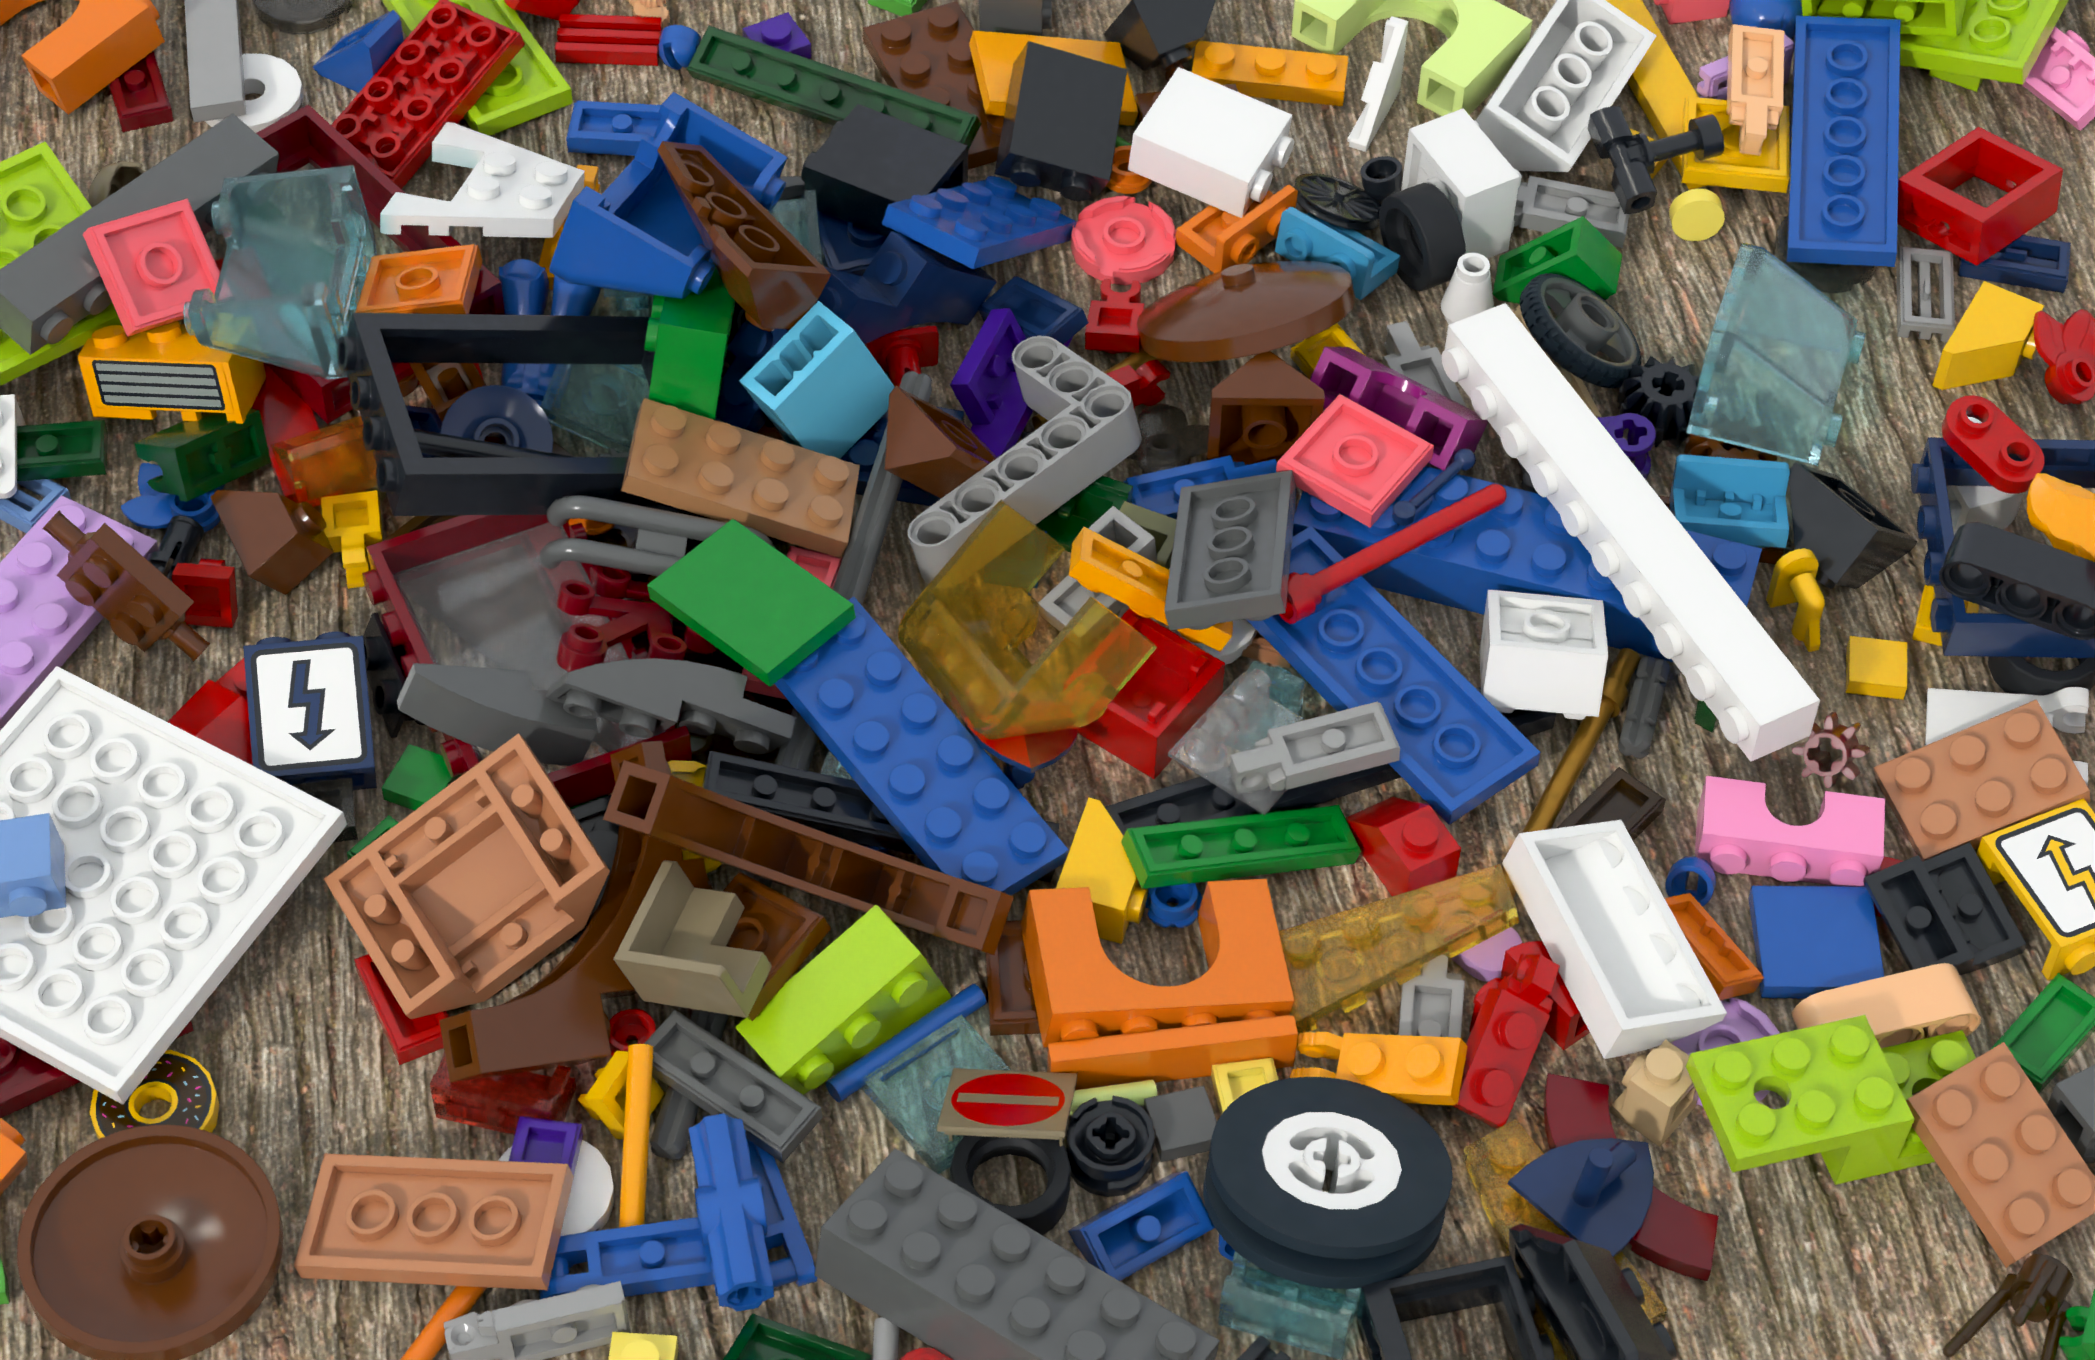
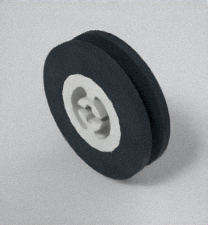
(1270, 1176)

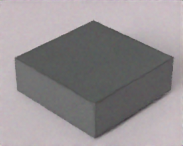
(1181, 1122)

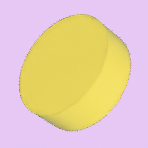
(1696, 215)

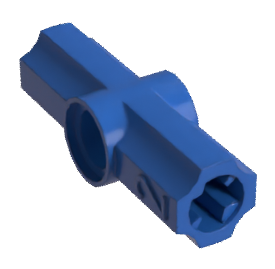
(731, 1212)

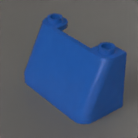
(639, 228)

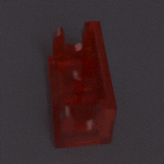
(501, 1100)

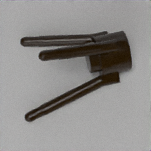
(2034, 1295)

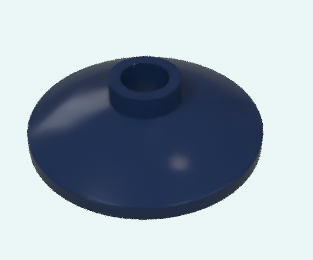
(501, 414)

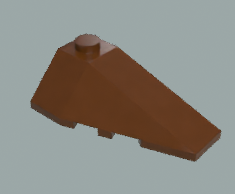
(749, 247)

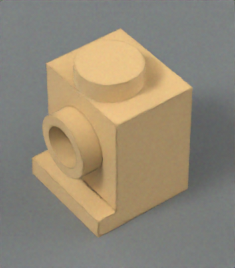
(1656, 1093)

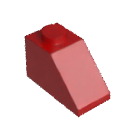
(1405, 844)

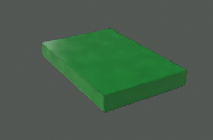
(751, 602)

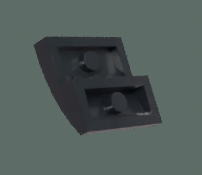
(1945, 911)

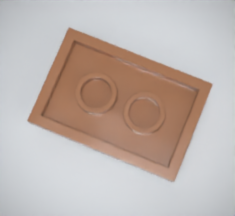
(1980, 781)
(2004, 1154)

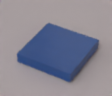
(1813, 938)

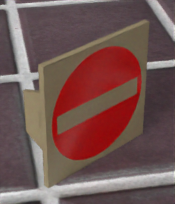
(1007, 1104)

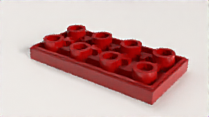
(424, 85)

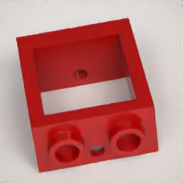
(1978, 231)

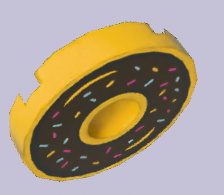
(172, 1079)

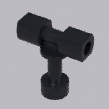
(1636, 156)

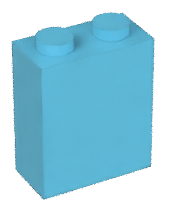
(820, 384)

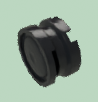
(1110, 1146)

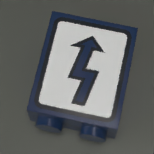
(310, 709)

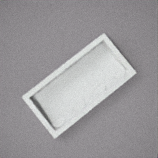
(1612, 936)

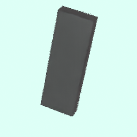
(732, 1084)

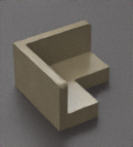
(680, 952)

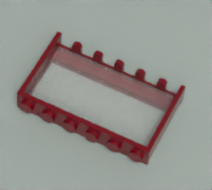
(484, 600)

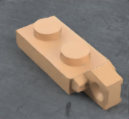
(1755, 83)

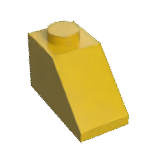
(1988, 339)
(1102, 865)

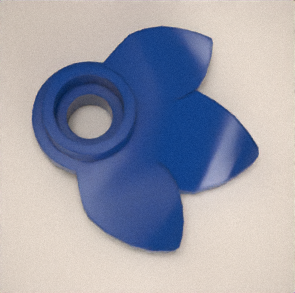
(156, 509)

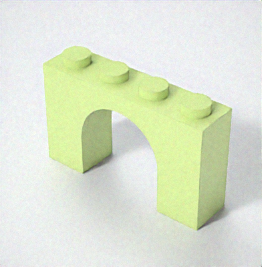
(1461, 73)

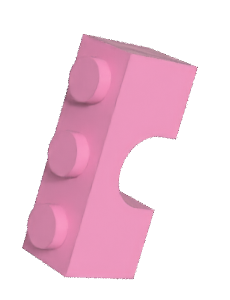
(1743, 837)

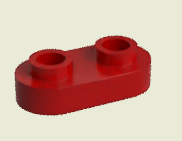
(1988, 443)

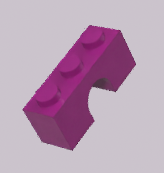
(1399, 400)

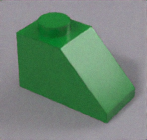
(1570, 251)

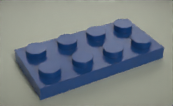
(980, 222)

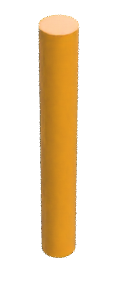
(636, 1135)

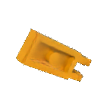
(1399, 1065)

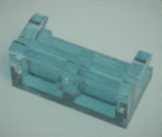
(1287, 1310)

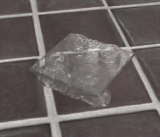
(1230, 727)

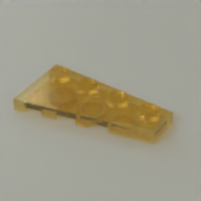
(1362, 948)

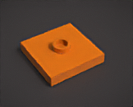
(422, 281)

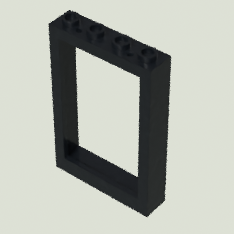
(480, 484)

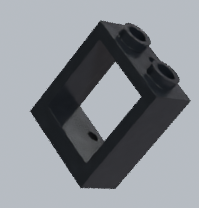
(1448, 1290)

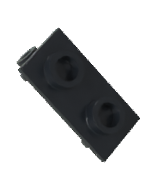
(385, 674)

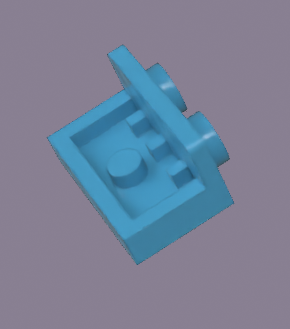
(1312, 239)
(1732, 499)

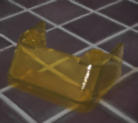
(981, 610)

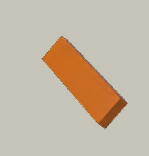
(1174, 1051)

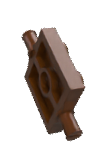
(124, 588)

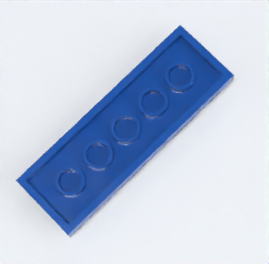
(1844, 141)
(1365, 652)
(919, 761)

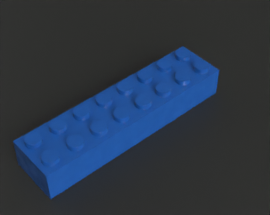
(1505, 549)

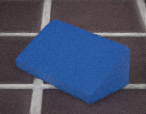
(1143, 1226)

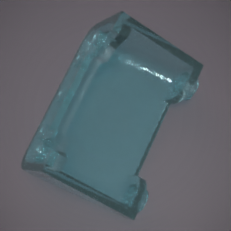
(288, 269)
(1774, 362)

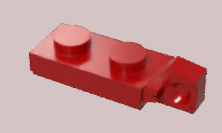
(1506, 1040)

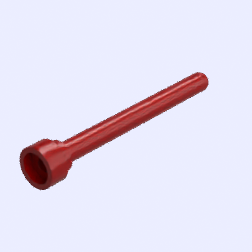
(1307, 590)

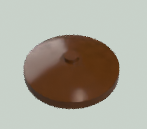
(1246, 311)
(150, 1244)

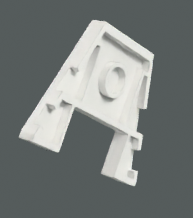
(506, 193)

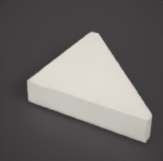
(1382, 84)

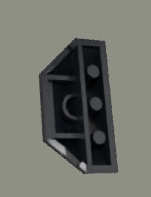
(1587, 1298)

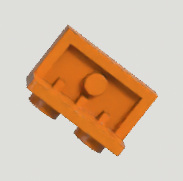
(1226, 240)

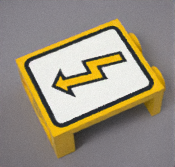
(2053, 875)

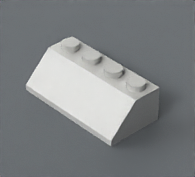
(1560, 78)

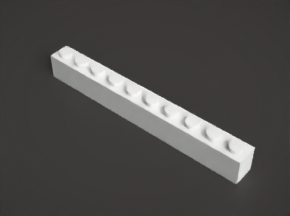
(1630, 534)

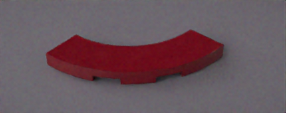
(1671, 1232)

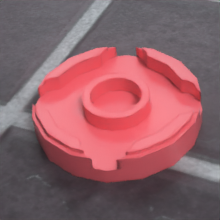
(1123, 240)

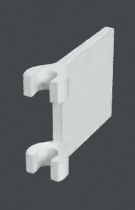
(1957, 710)

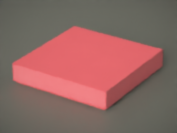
(152, 264)
(1355, 460)

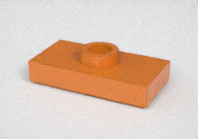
(1719, 956)

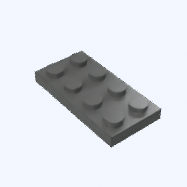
(1231, 551)

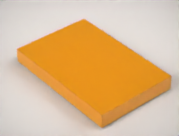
(996, 52)

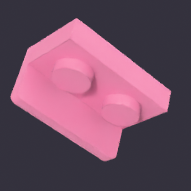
(2065, 78)

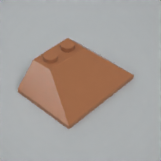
(472, 885)

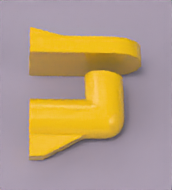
(1796, 582)

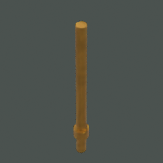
(1582, 745)

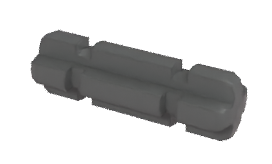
(1643, 707)

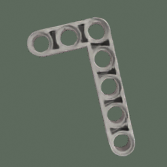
(1085, 436)

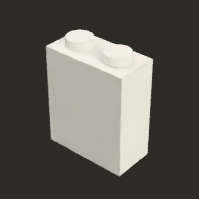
(1211, 143)

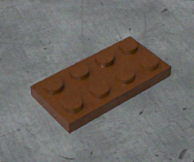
(933, 59)

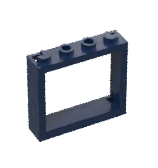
(1985, 632)

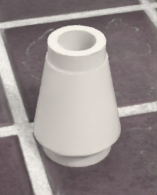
(1468, 289)

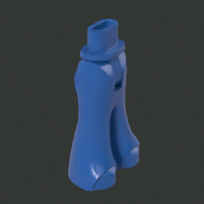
(526, 293)

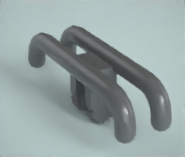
(657, 544)

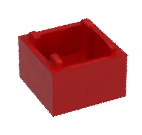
(1158, 700)

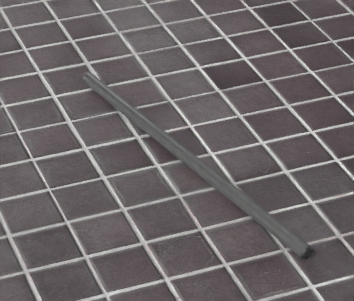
(853, 578)

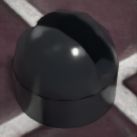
(1382, 177)

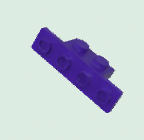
(989, 385)

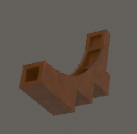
(806, 858)
(564, 1013)

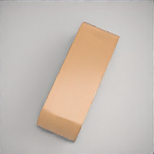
(1898, 1005)

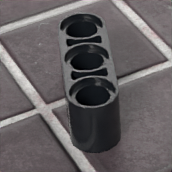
(2022, 579)

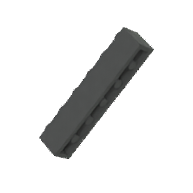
(58, 279)

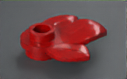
(2069, 353)

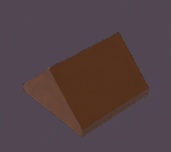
(1261, 410)
(930, 445)

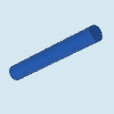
(850, 1078)

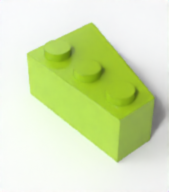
(844, 1003)

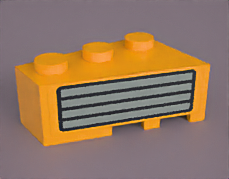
(166, 373)

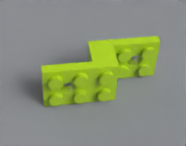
(1838, 1093)

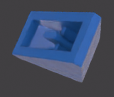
(362, 52)

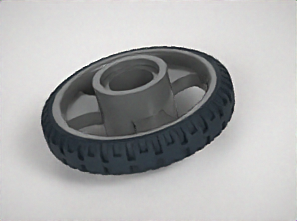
(1580, 330)

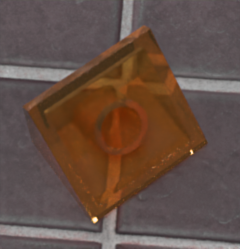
(326, 462)

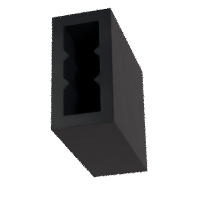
(1061, 122)
(877, 163)

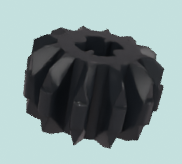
(1663, 396)

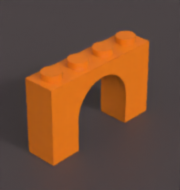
(88, 48)
(1088, 997)

